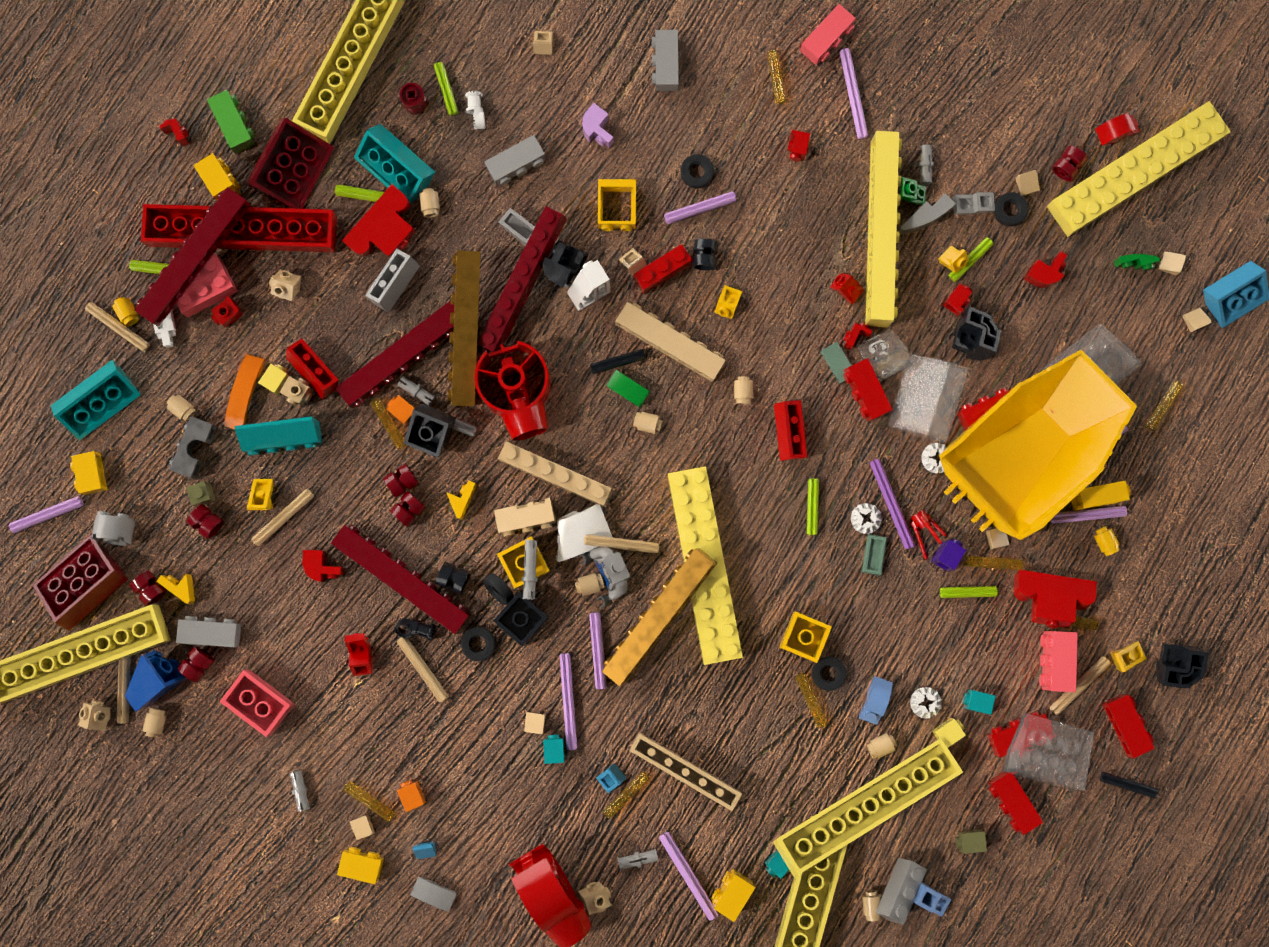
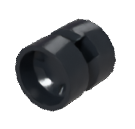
(705, 254)
(453, 577)

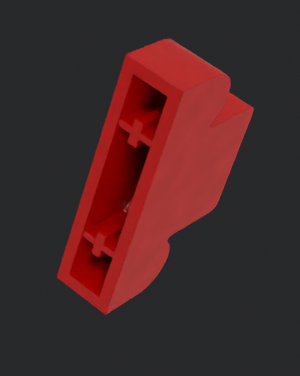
(382, 225)
(1054, 596)

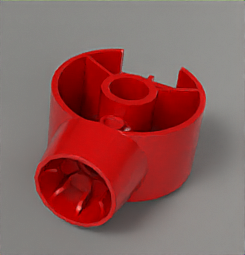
(525, 418)
(550, 897)

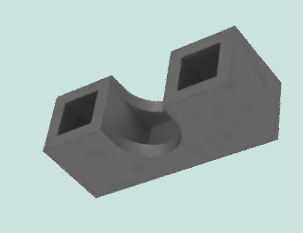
(183, 460)

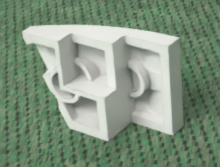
(573, 529)

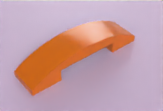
(242, 391)

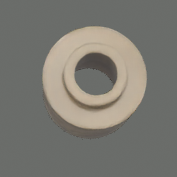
(429, 203)
(743, 390)
(180, 407)
(647, 422)
(589, 584)
(154, 722)
(881, 746)
(870, 904)

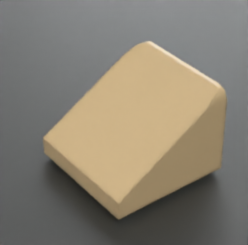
(543, 42)
(1028, 182)
(633, 261)
(1172, 263)
(1196, 319)
(996, 538)
(534, 723)
(362, 827)

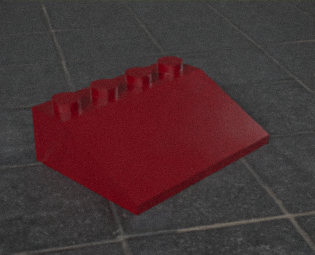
(290, 164)
(79, 583)

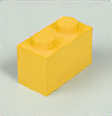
(88, 473)
(360, 865)

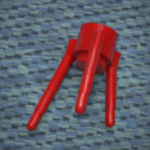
(924, 520)

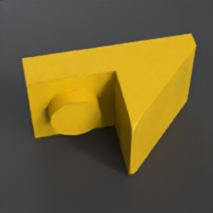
(261, 495)
(461, 504)
(183, 590)
(1128, 656)

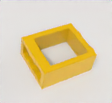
(616, 185)
(1101, 495)

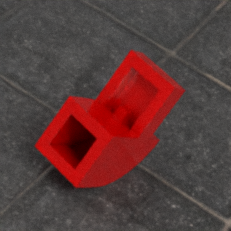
(1117, 128)
(1045, 276)
(315, 566)
(359, 654)

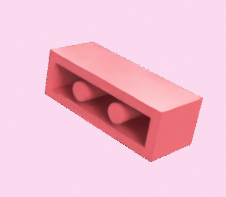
(828, 35)

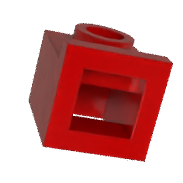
(798, 145)
(958, 299)
(232, 314)

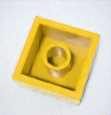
(216, 175)
(513, 563)
(805, 637)
(733, 894)

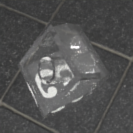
(885, 354)

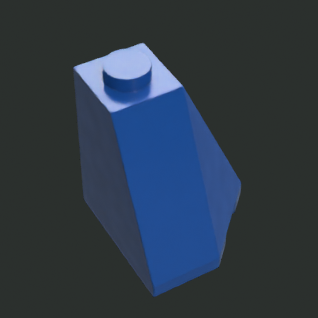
(152, 679)

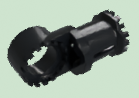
(414, 628)

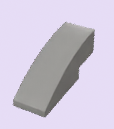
(927, 215)
(518, 227)

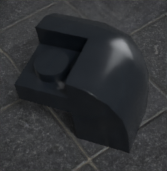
(564, 263)
(976, 335)
(1181, 665)

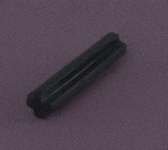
(617, 361)
(1129, 785)

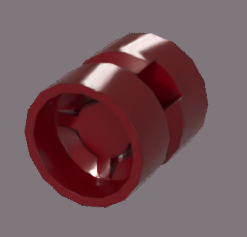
(413, 98)
(1069, 163)
(400, 480)
(400, 510)
(202, 519)
(146, 586)
(194, 666)

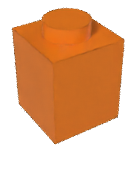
(400, 409)
(411, 795)

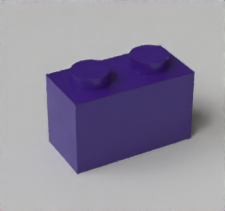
(949, 555)

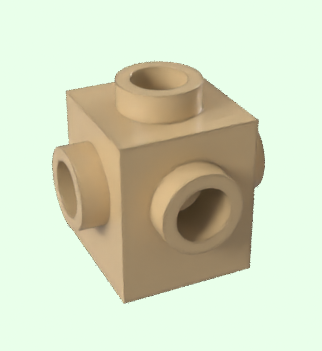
(285, 285)
(293, 386)
(94, 715)
(595, 898)

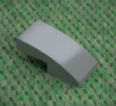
(974, 204)
(433, 894)

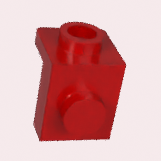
(175, 126)
(847, 287)
(851, 336)

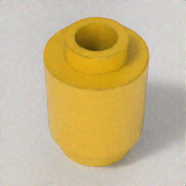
(125, 311)
(1106, 541)

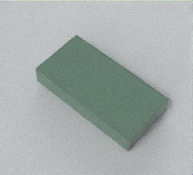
(836, 360)
(874, 554)

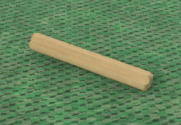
(117, 326)
(282, 517)
(619, 543)
(422, 668)
(123, 683)
(1081, 684)

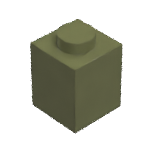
(201, 493)
(971, 841)

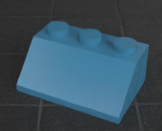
(1237, 293)

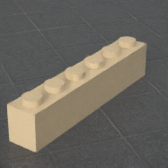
(670, 342)
(554, 474)
(685, 771)

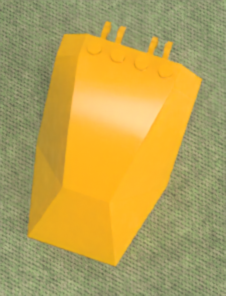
(1029, 462)

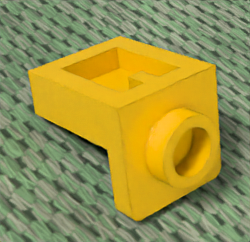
(954, 259)
(728, 302)

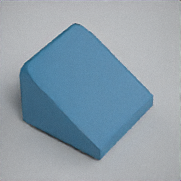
(611, 778)
(424, 850)

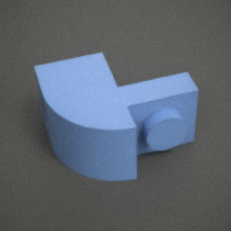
(876, 700)
(931, 900)

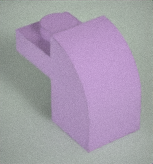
(593, 124)

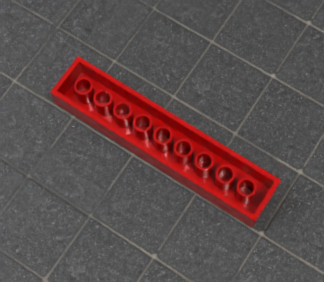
(256, 230)

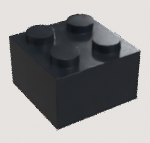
(429, 430)
(520, 619)

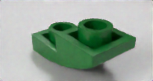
(912, 192)
(1138, 260)
(628, 388)

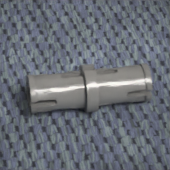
(926, 164)
(416, 391)
(299, 790)
(649, 857)

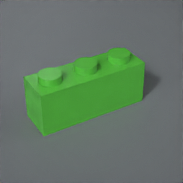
(231, 121)

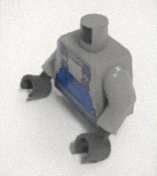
(612, 571)

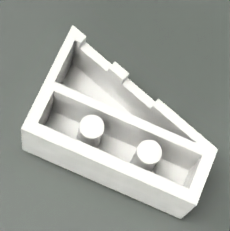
(589, 285)

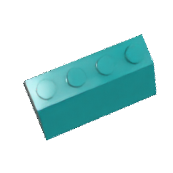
(393, 162)
(95, 400)
(278, 435)

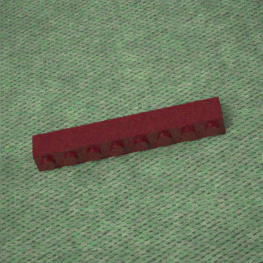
(192, 256)
(522, 279)
(397, 357)
(400, 579)

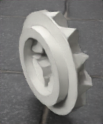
(930, 463)
(868, 527)
(918, 697)

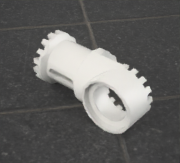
(474, 108)

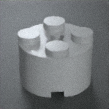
(113, 529)

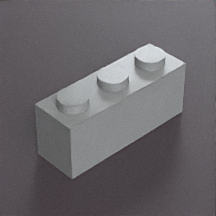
(665, 60)
(515, 161)
(392, 280)
(208, 632)
(901, 891)

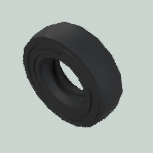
(692, 160)
(1019, 201)
(498, 589)
(486, 652)
(840, 673)

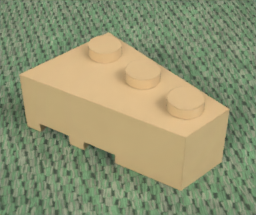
(525, 517)

